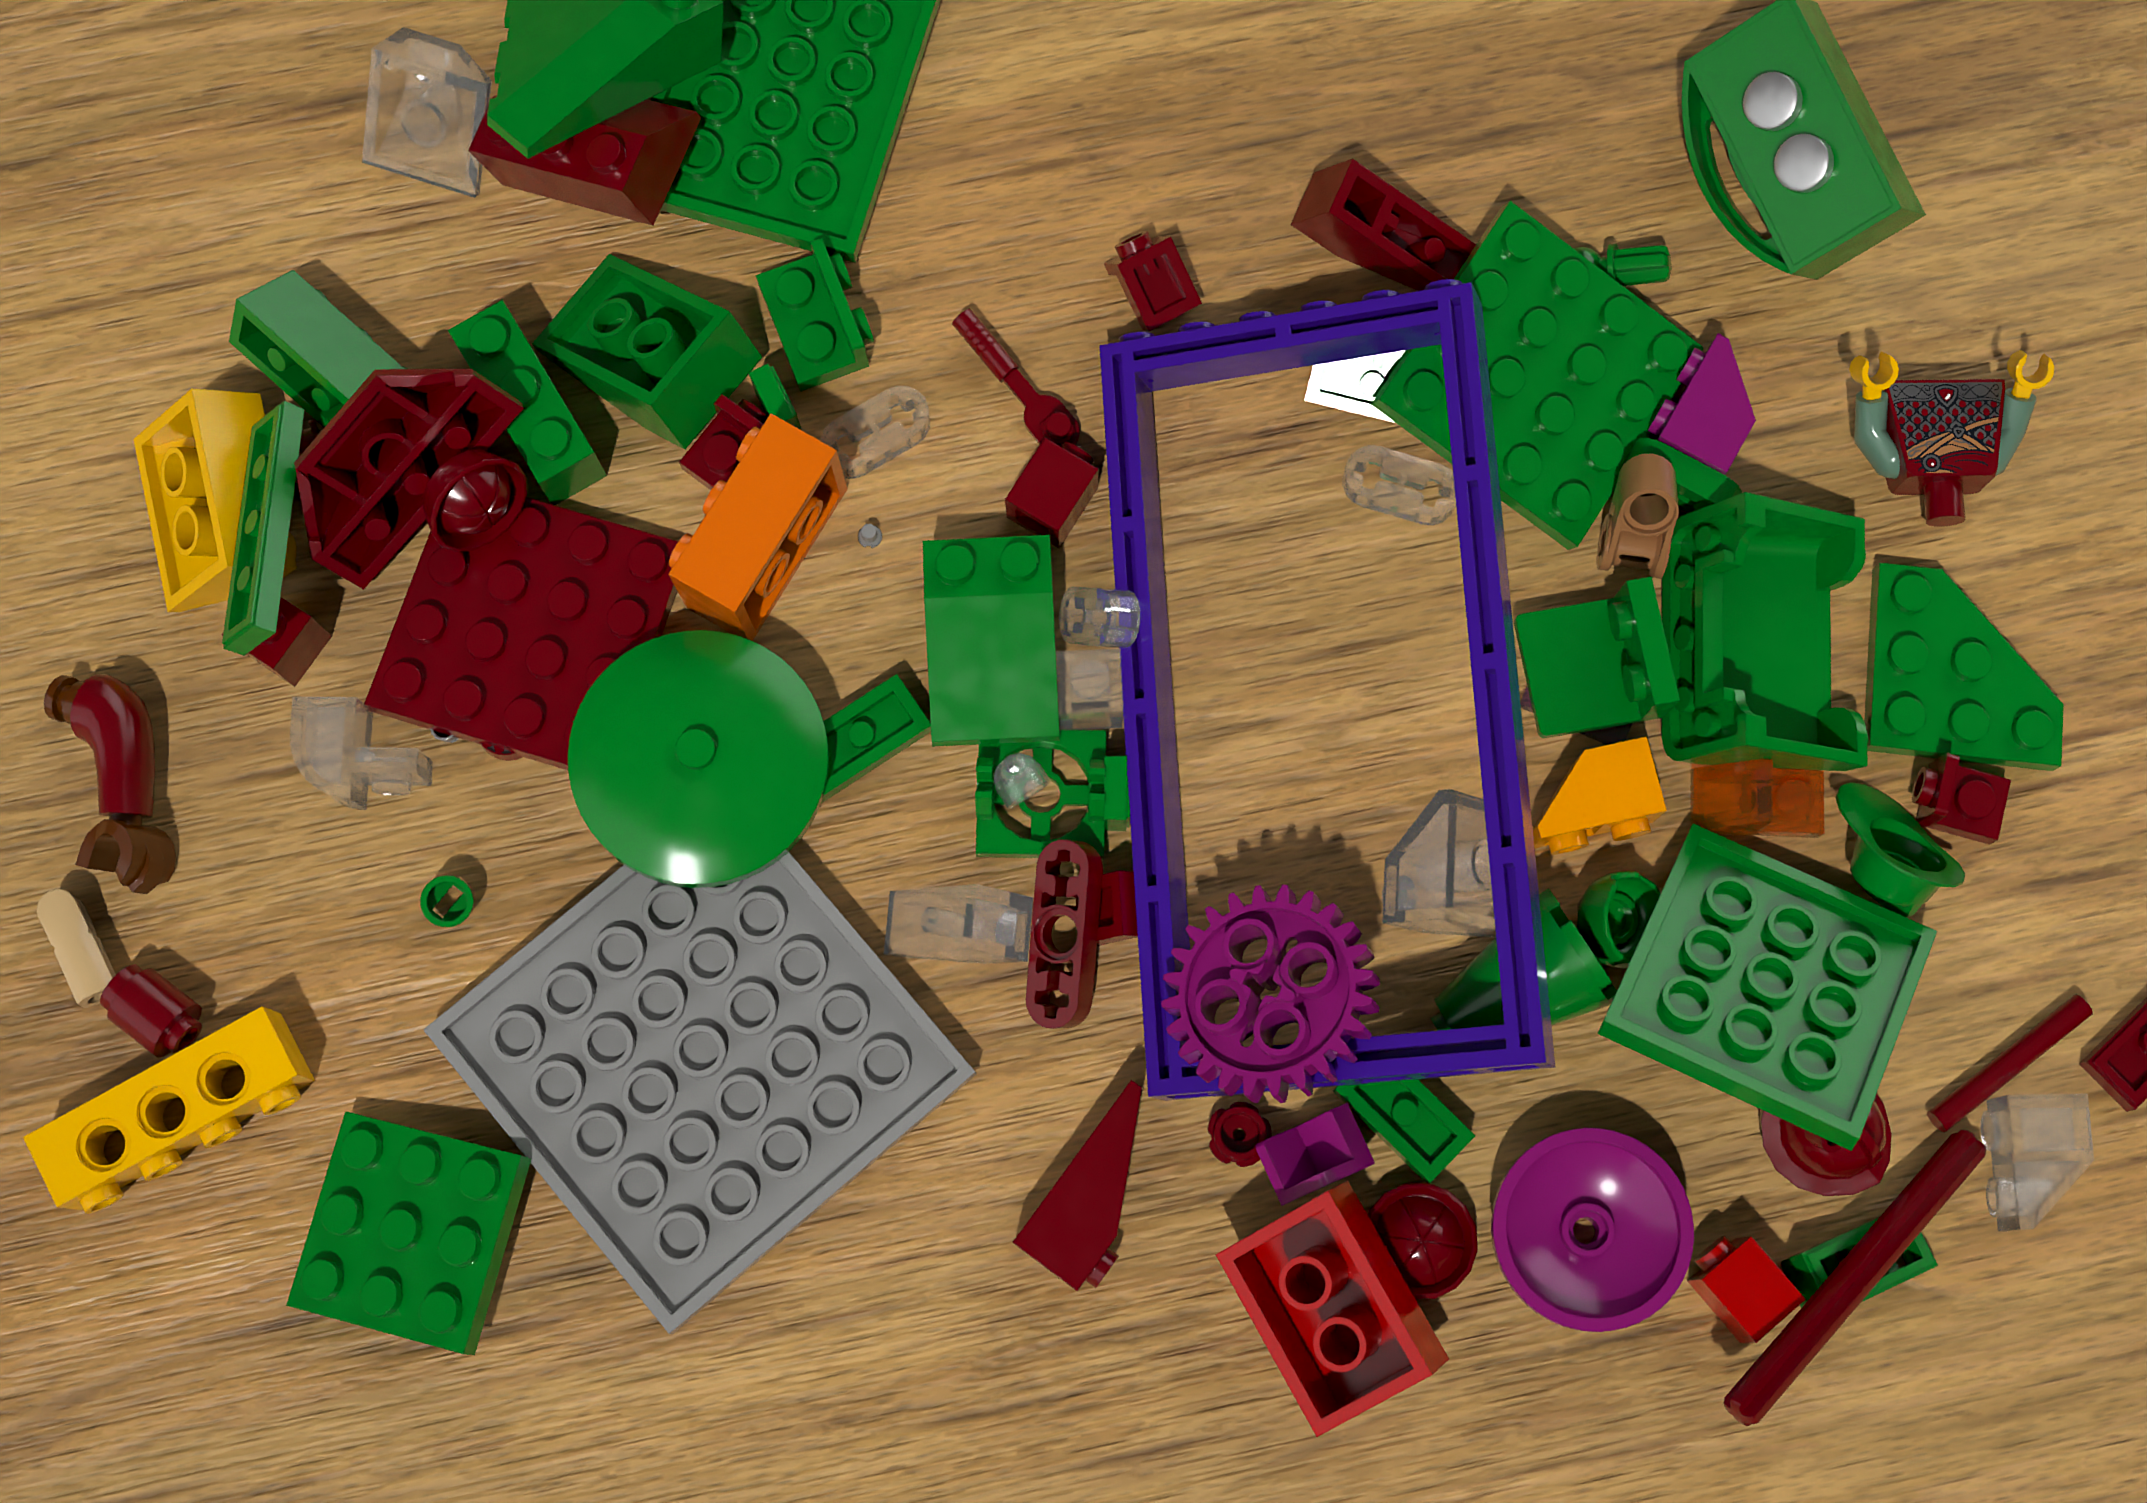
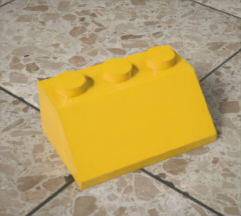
(193, 492)

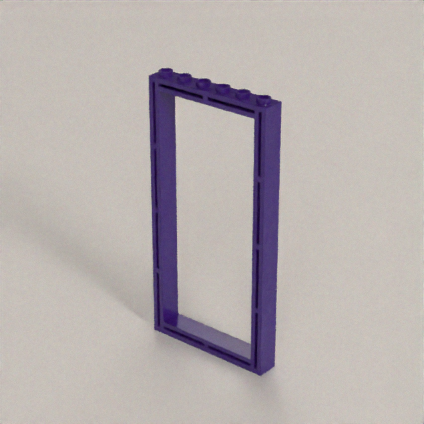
(1266, 343)

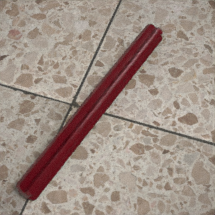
(1853, 1278)

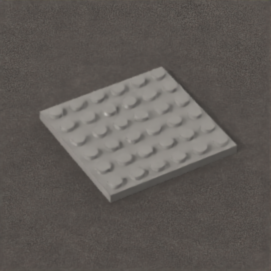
(698, 1069)

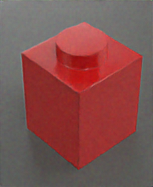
(1744, 1287)

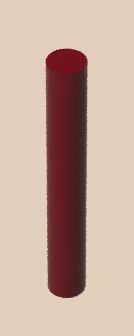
(2009, 1063)

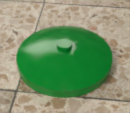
(698, 758)

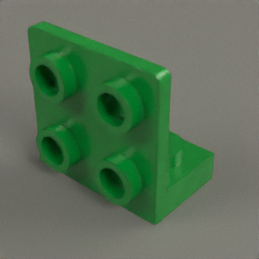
(1597, 662)

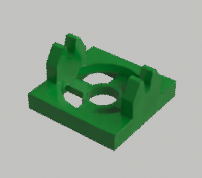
(999, 841)

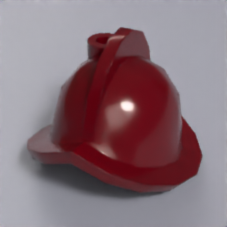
(1823, 1165)

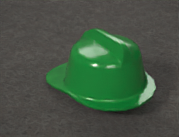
(1892, 852)

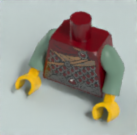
(1942, 433)

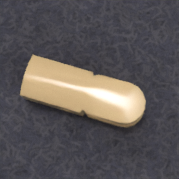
(75, 945)

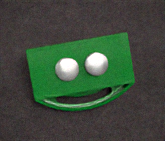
(1796, 142)

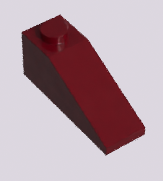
(1379, 227)
(1083, 1209)

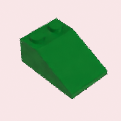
(649, 349)
(990, 640)

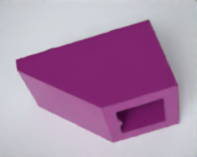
(1711, 412)

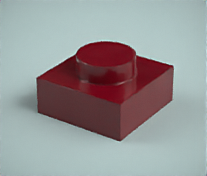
(1117, 908)

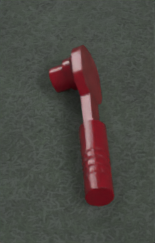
(1043, 414)

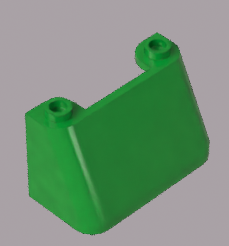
(1755, 634)

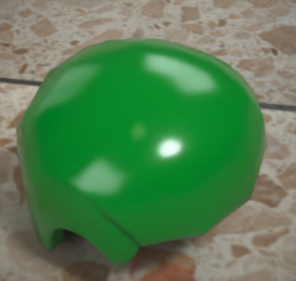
(1615, 915)

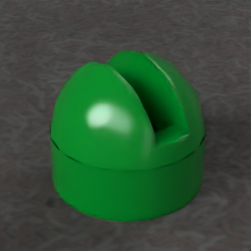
(436, 891)

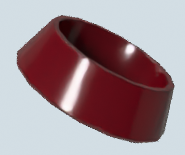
(473, 499)
(1427, 1237)

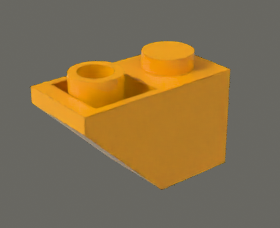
(1602, 792)

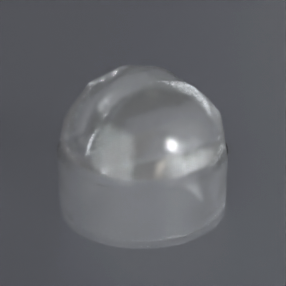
(1019, 779)

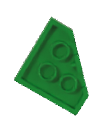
(1950, 679)

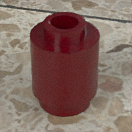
(151, 1010)

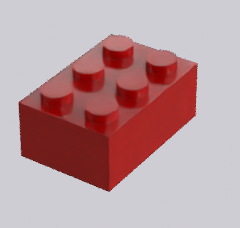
(1333, 1308)

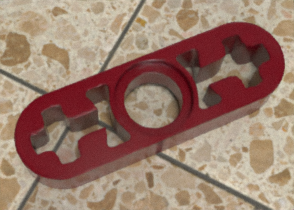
(1043, 952)

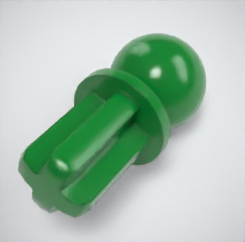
(1632, 265)

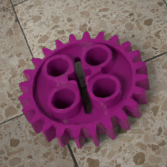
(1325, 1012)

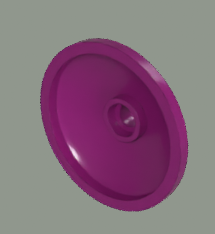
(1638, 1223)

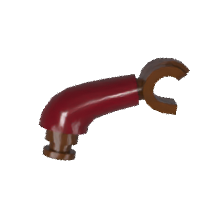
(122, 739)

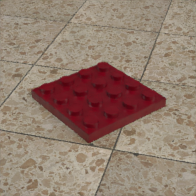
(522, 628)

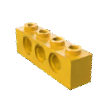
(72, 1146)

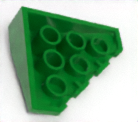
(593, 59)

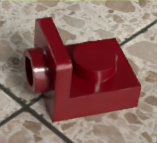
(1153, 279)
(716, 449)
(1960, 799)

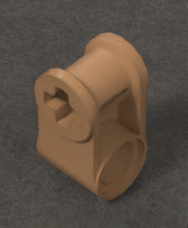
(1637, 526)

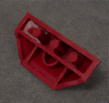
(374, 458)

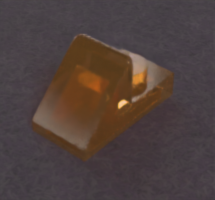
(1757, 799)

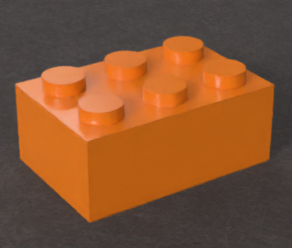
(758, 527)

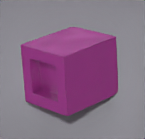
(1314, 1154)

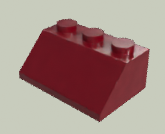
(611, 167)

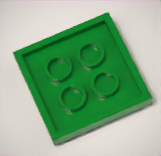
(409, 1233)

